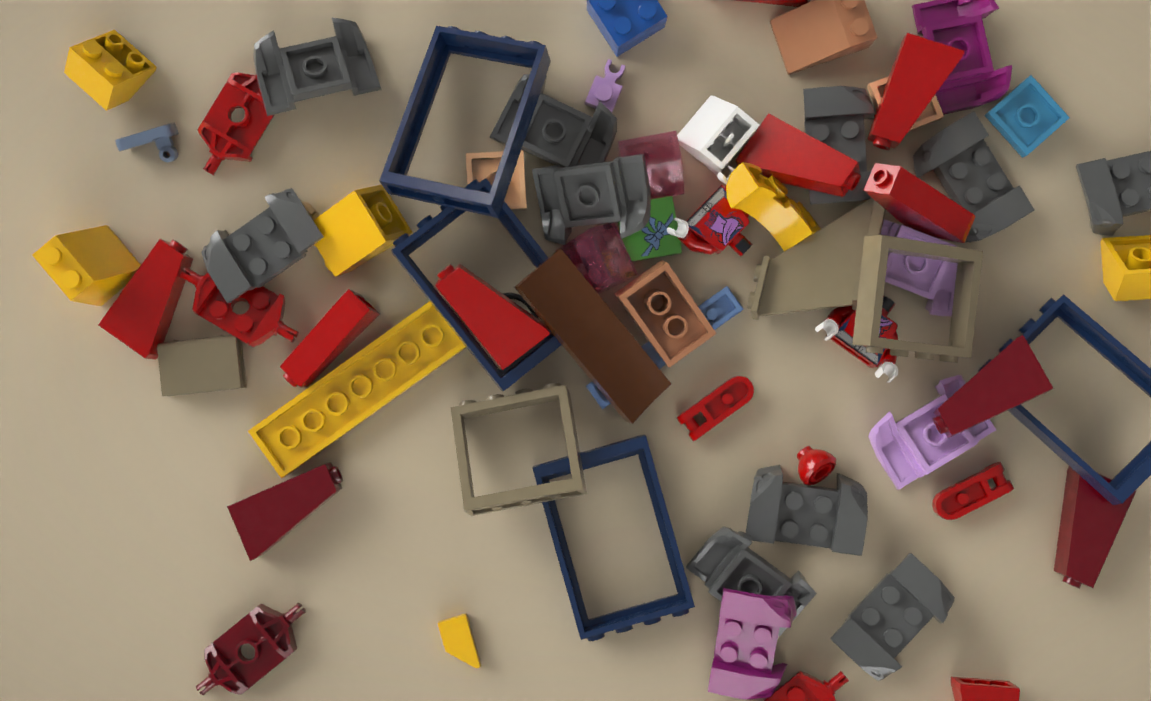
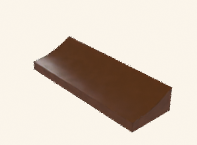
(593, 335)

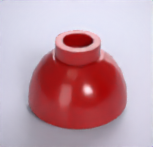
(814, 465)

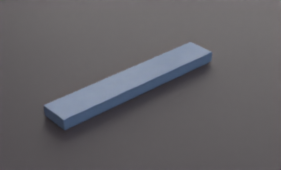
(717, 311)

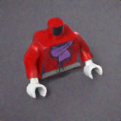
(714, 225)
(840, 329)

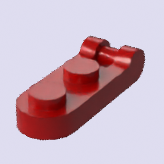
(717, 405)
(971, 493)

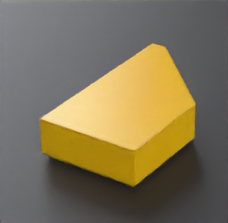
(459, 639)

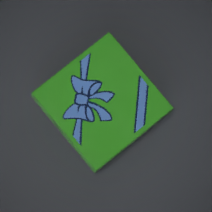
(654, 239)

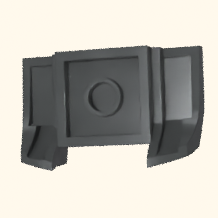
(314, 67)
(837, 119)
(559, 131)
(972, 176)
(1116, 190)
(593, 196)
(261, 246)
(808, 512)
(730, 564)
(893, 617)

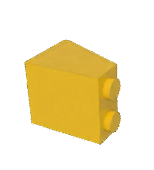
(359, 229)
(88, 264)

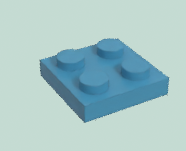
(1027, 116)

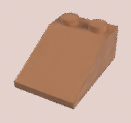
(822, 32)
(665, 313)

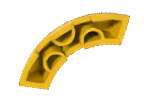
(768, 204)

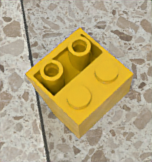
(108, 68)

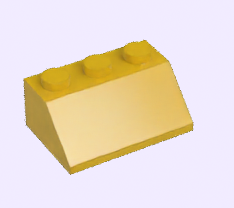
(1127, 267)

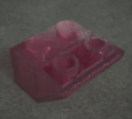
(661, 159)
(601, 257)

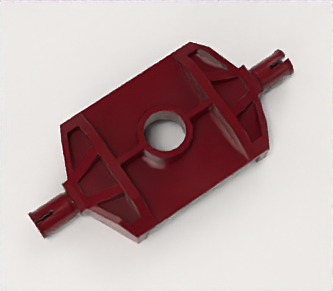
(269, 635)

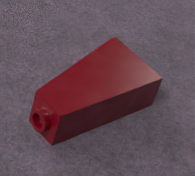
(998, 387)
(278, 510)
(1086, 531)

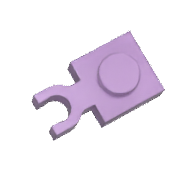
(605, 88)

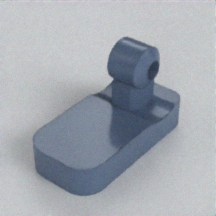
(160, 135)

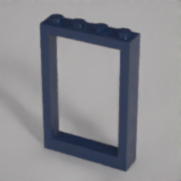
(475, 45)
(430, 227)
(1125, 361)
(648, 612)

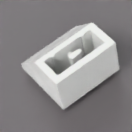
(717, 133)

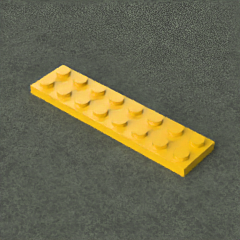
(356, 389)

